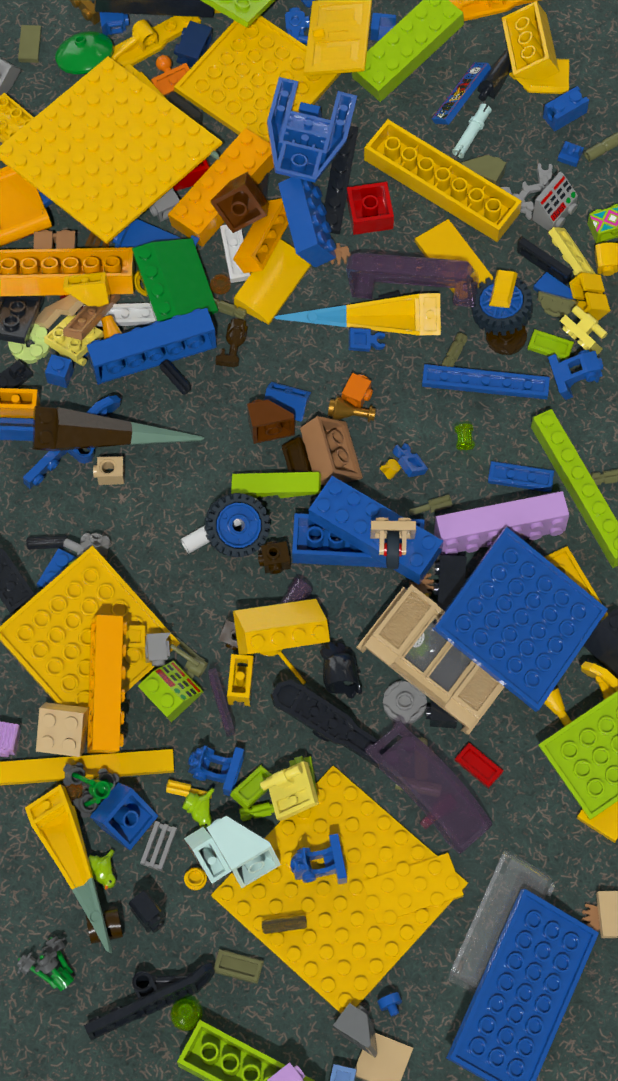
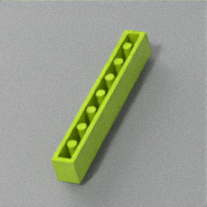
(578, 483)

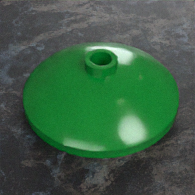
(83, 52)

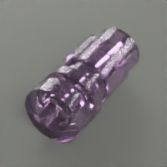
(298, 592)

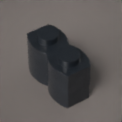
(147, 912)

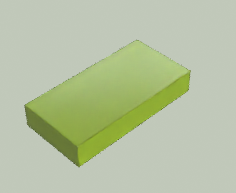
(550, 345)
(250, 790)

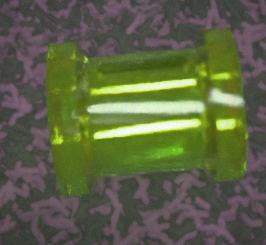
(464, 437)

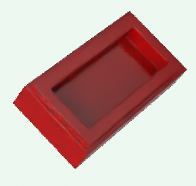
(478, 765)

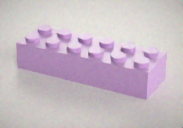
(482, 526)

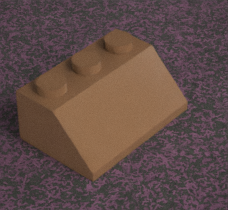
(330, 450)

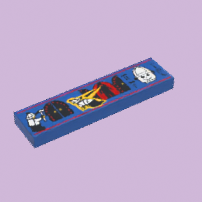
(461, 93)

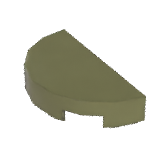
(556, 305)

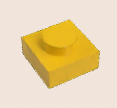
(134, 636)

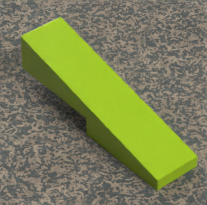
(280, 484)

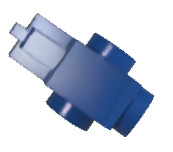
(296, 24)

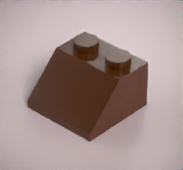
(240, 203)
(269, 421)

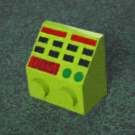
(170, 690)

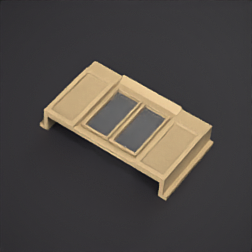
(428, 661)

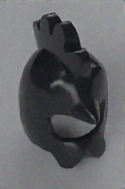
(340, 667)

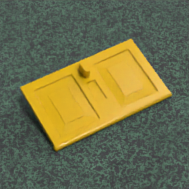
(337, 37)

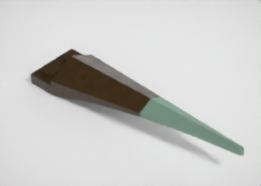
(70, 429)

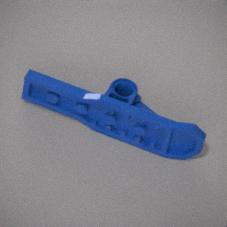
(51, 459)

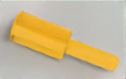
(182, 789)

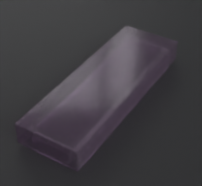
(221, 702)

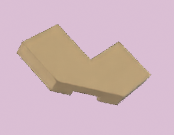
(65, 306)

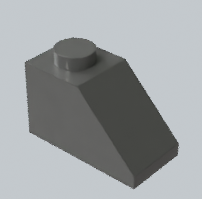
(357, 1028)

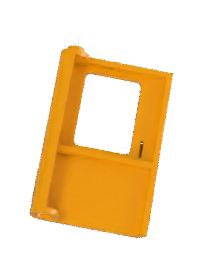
(20, 208)

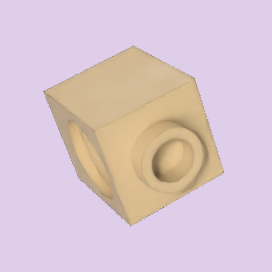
(115, 476)

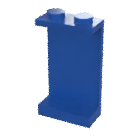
(142, 233)

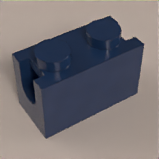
(193, 43)

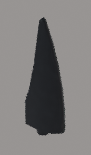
(495, 77)

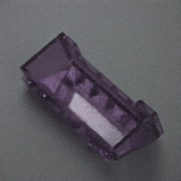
(368, 268)

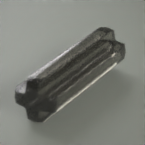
(284, 924)

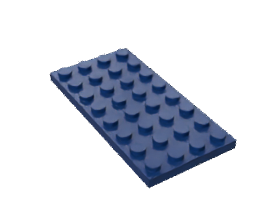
(523, 992)

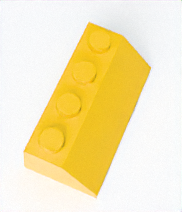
(530, 43)
(280, 626)

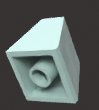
(243, 850)

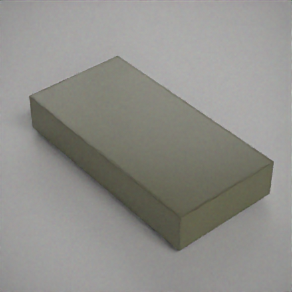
(29, 43)
(238, 966)

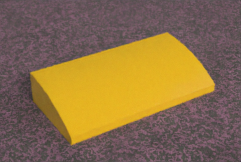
(269, 289)

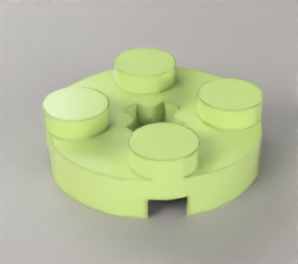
(35, 351)

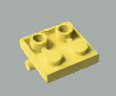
(583, 329)
(71, 347)
(291, 790)

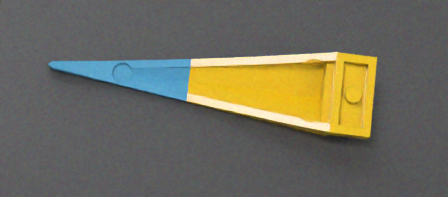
(405, 315)

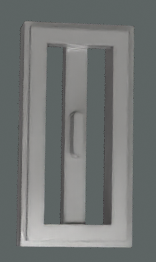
(165, 828)

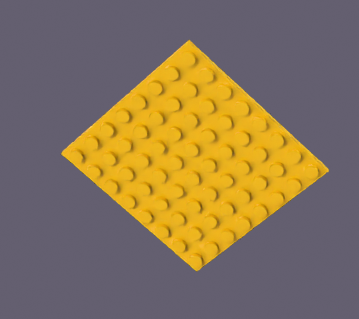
(107, 149)
(342, 946)

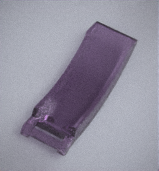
(431, 787)

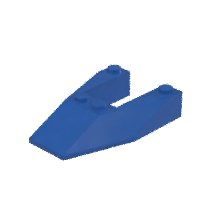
(302, 142)

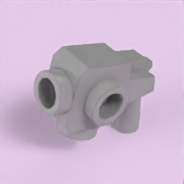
(100, 543)

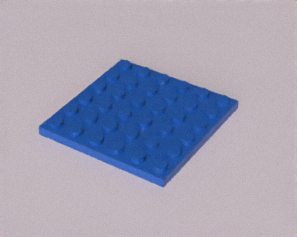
(520, 619)

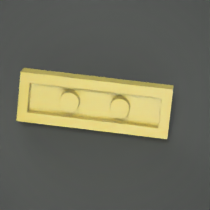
(570, 251)

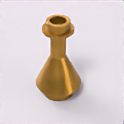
(341, 409)

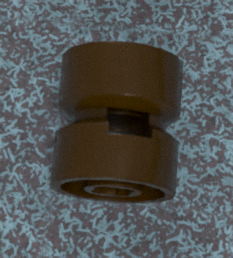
(112, 923)

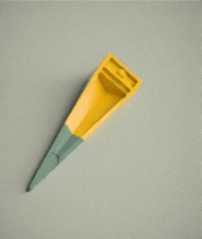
(59, 830)

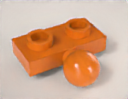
(166, 81)

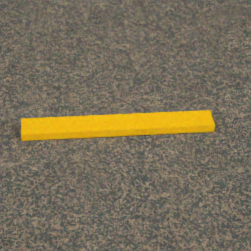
(120, 763)

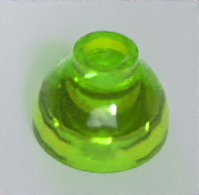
(186, 1014)

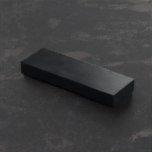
(544, 261)

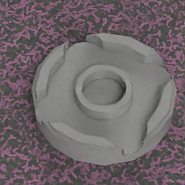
(407, 708)

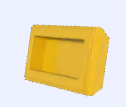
(503, 289)

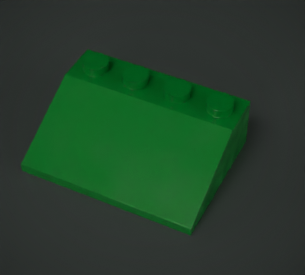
(173, 278)

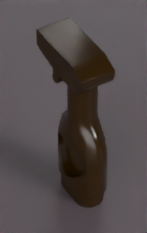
(235, 337)

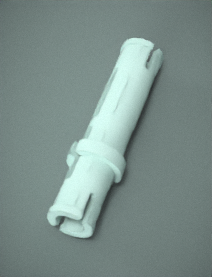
(475, 124)

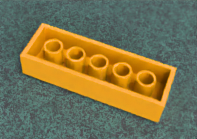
(194, 211)
(105, 684)

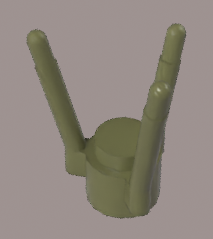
(196, 665)

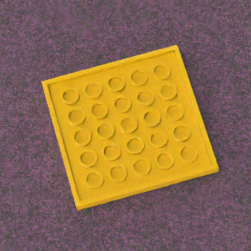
(241, 73)
(55, 626)

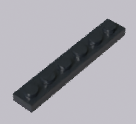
(339, 181)

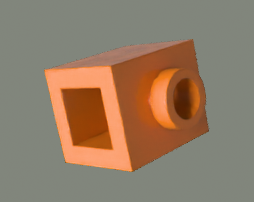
(357, 390)

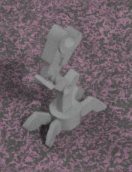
(544, 179)

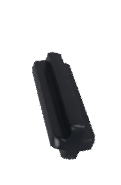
(175, 377)
(46, 542)

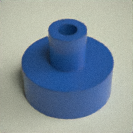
(390, 1002)

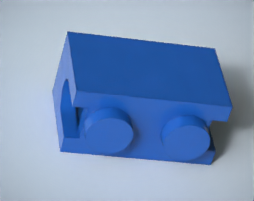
(565, 108)

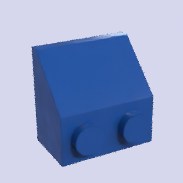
(124, 815)

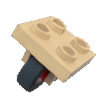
(392, 531)

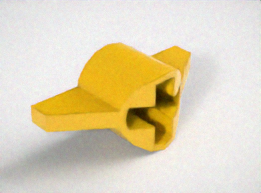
(390, 468)

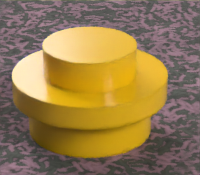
(195, 878)

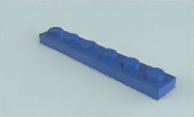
(485, 381)

